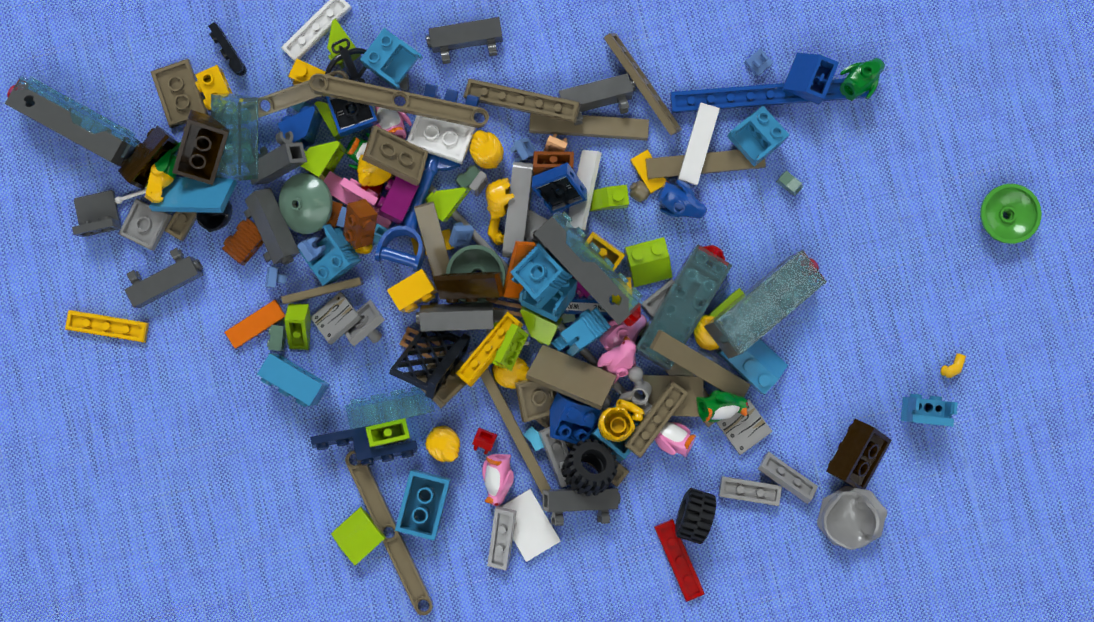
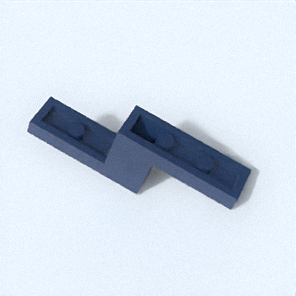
(364, 453)

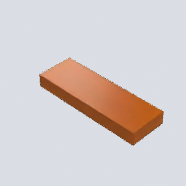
(520, 250)
(255, 324)

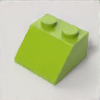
(323, 158)
(648, 262)

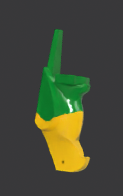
(161, 175)

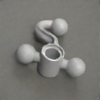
(635, 375)

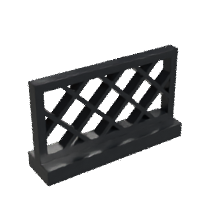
(442, 370)

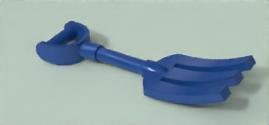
(410, 223)

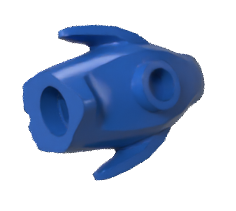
(680, 201)

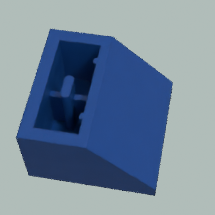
(810, 76)
(302, 125)
(571, 419)

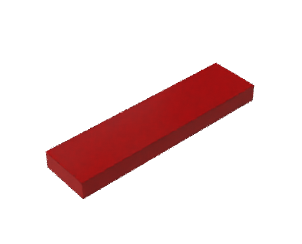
(679, 560)

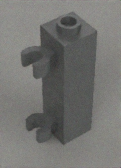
(465, 35)
(600, 94)
(280, 160)
(271, 226)
(164, 281)
(455, 316)
(564, 500)

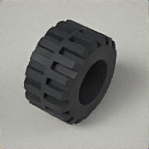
(599, 457)
(695, 516)

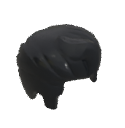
(215, 221)

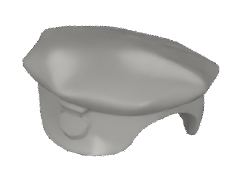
(851, 517)

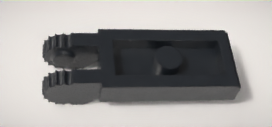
(227, 49)

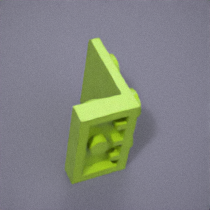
(511, 347)

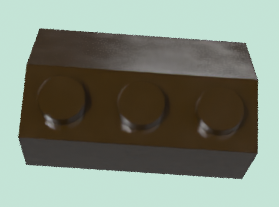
(201, 148)
(145, 155)
(469, 286)
(858, 454)

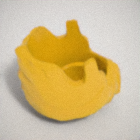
(486, 149)
(371, 175)
(498, 197)
(702, 336)
(509, 378)
(615, 424)
(443, 444)

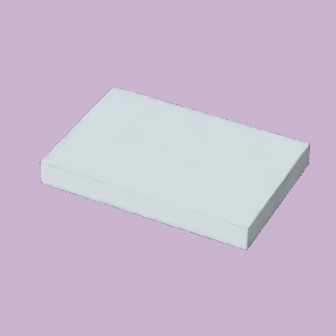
(441, 138)
(532, 528)

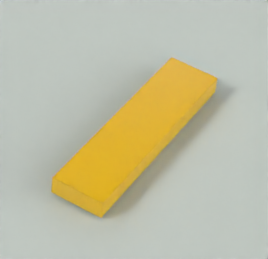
(106, 326)
(486, 351)

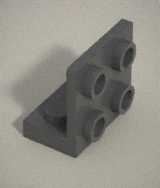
(96, 214)

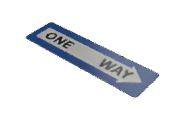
(578, 306)

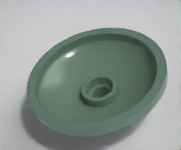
(313, 200)
(475, 258)

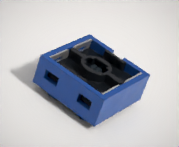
(351, 115)
(559, 188)

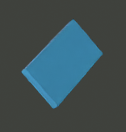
(195, 196)

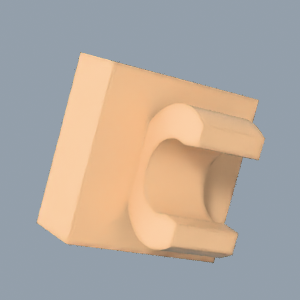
(555, 144)

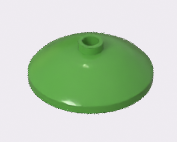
(1022, 211)

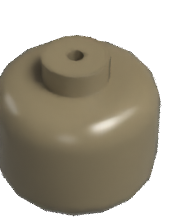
(639, 191)

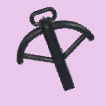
(344, 55)

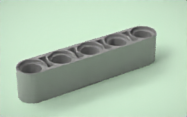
(518, 206)

